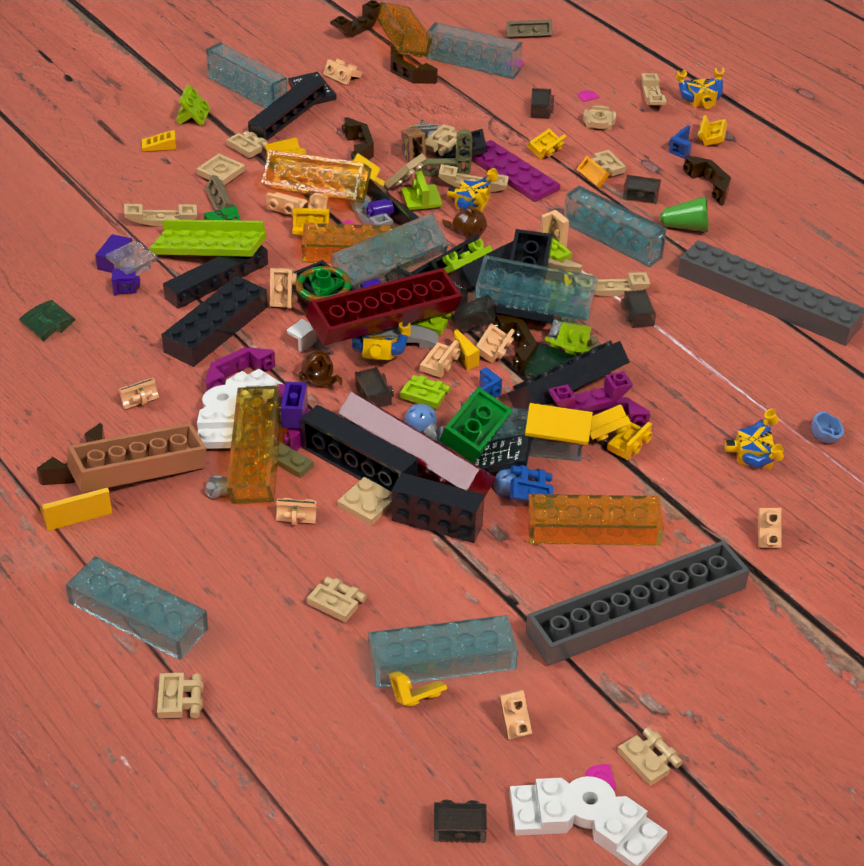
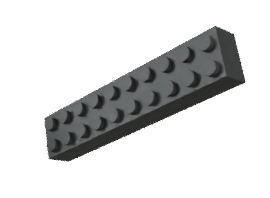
(771, 292)
(636, 602)

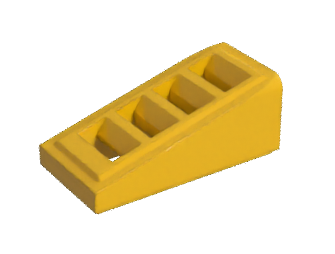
(160, 142)
(469, 352)

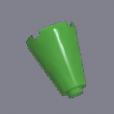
(687, 215)

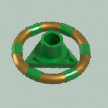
(322, 282)

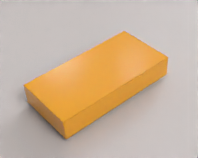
(593, 171)

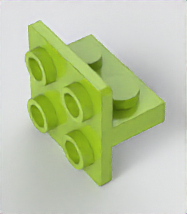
(192, 106)
(420, 194)
(572, 338)

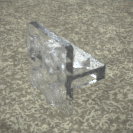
(132, 258)

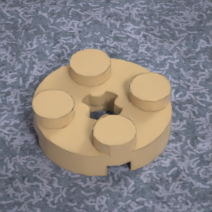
(599, 117)

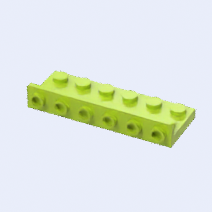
(209, 238)

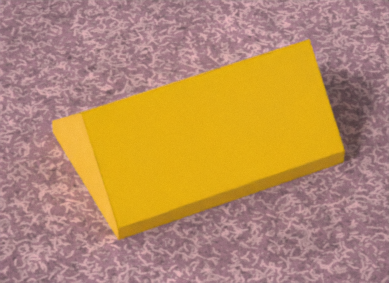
(558, 423)
(76, 509)

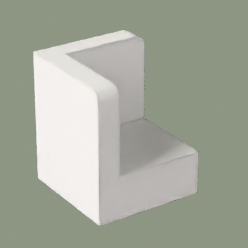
(304, 333)

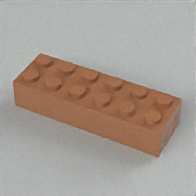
(136, 457)

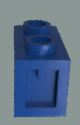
(679, 143)
(490, 382)

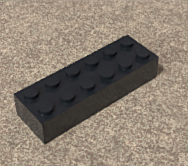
(214, 321)
(574, 372)
(354, 449)

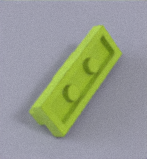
(466, 257)

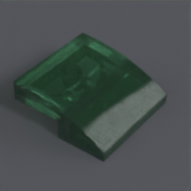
(46, 319)
(545, 358)

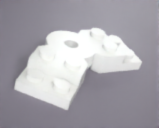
(217, 416)
(616, 822)

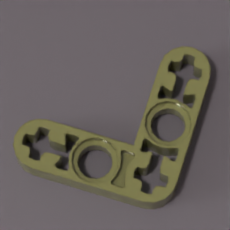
(457, 161)

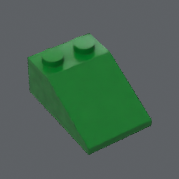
(475, 425)

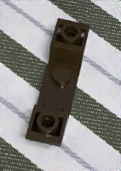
(366, 21)
(417, 75)
(359, 131)
(698, 167)
(522, 335)
(55, 471)

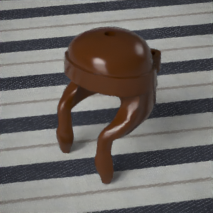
(468, 222)
(320, 372)

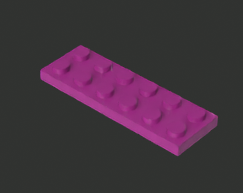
(521, 175)

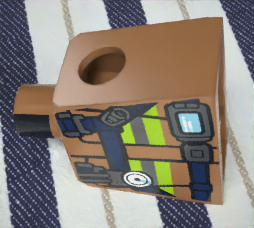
(413, 142)

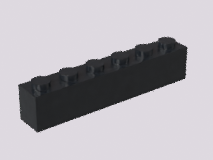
(287, 107)
(211, 276)

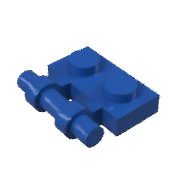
(522, 487)

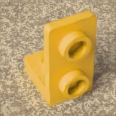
(402, 685)

